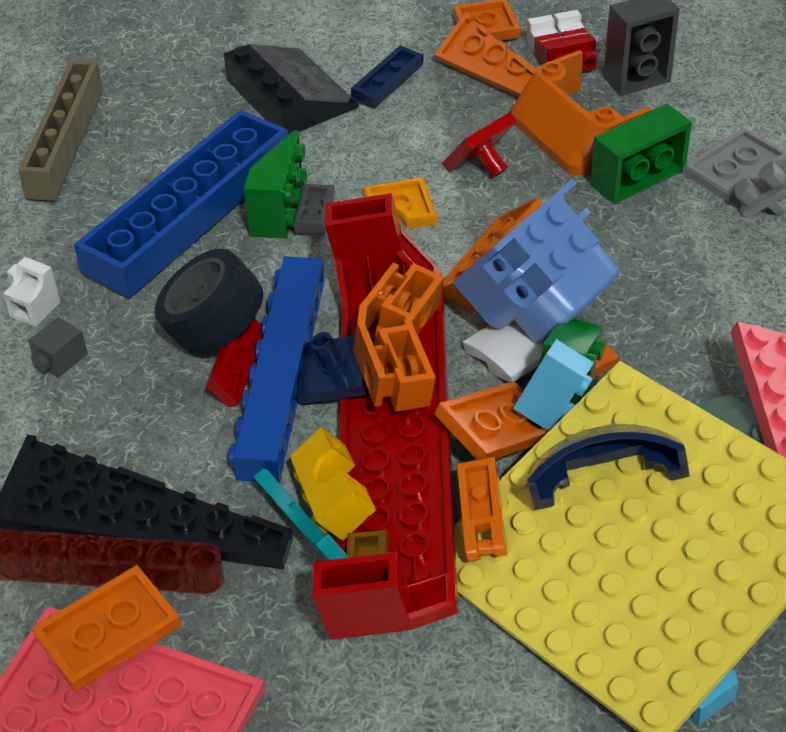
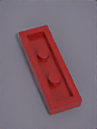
(233, 365)

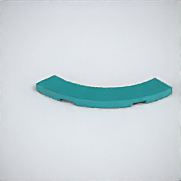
(322, 543)

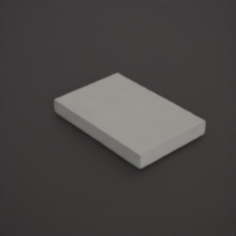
(731, 161)

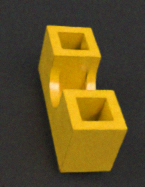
(333, 495)

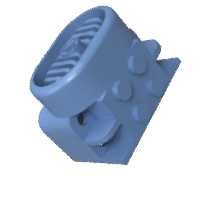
(540, 271)

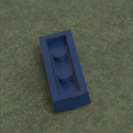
(387, 76)

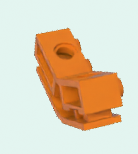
(397, 361)

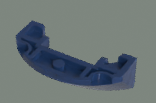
(600, 446)

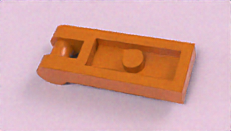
(481, 508)

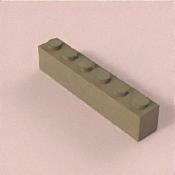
(61, 131)

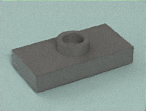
(311, 208)

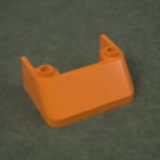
(557, 121)

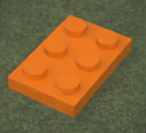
(489, 423)
(106, 627)

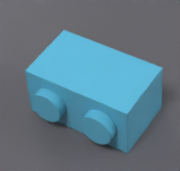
(554, 384)

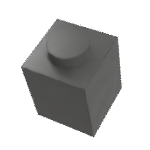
(57, 347)

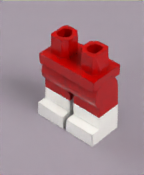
(559, 37)

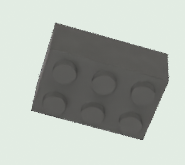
(640, 44)

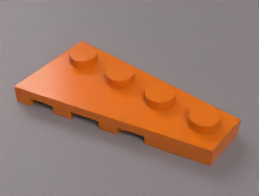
(482, 56)

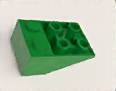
(275, 189)

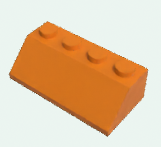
(492, 235)

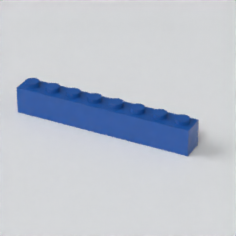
(272, 399)

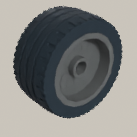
(209, 301)

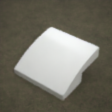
(506, 350)

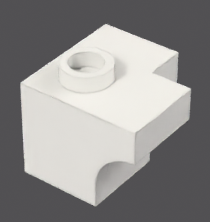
(31, 291)

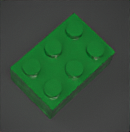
(640, 153)

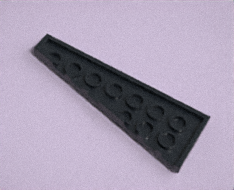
(78, 496)

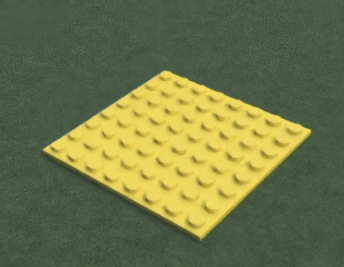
(636, 577)

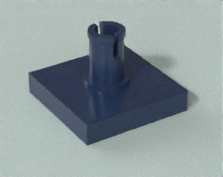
(330, 370)

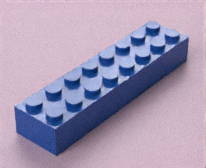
(176, 206)

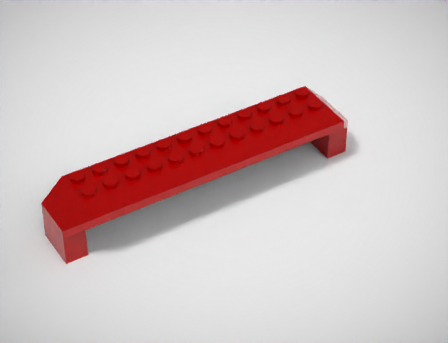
(396, 454)

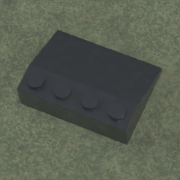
(285, 86)

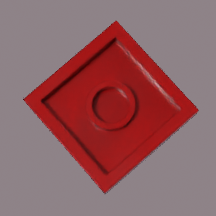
(481, 145)

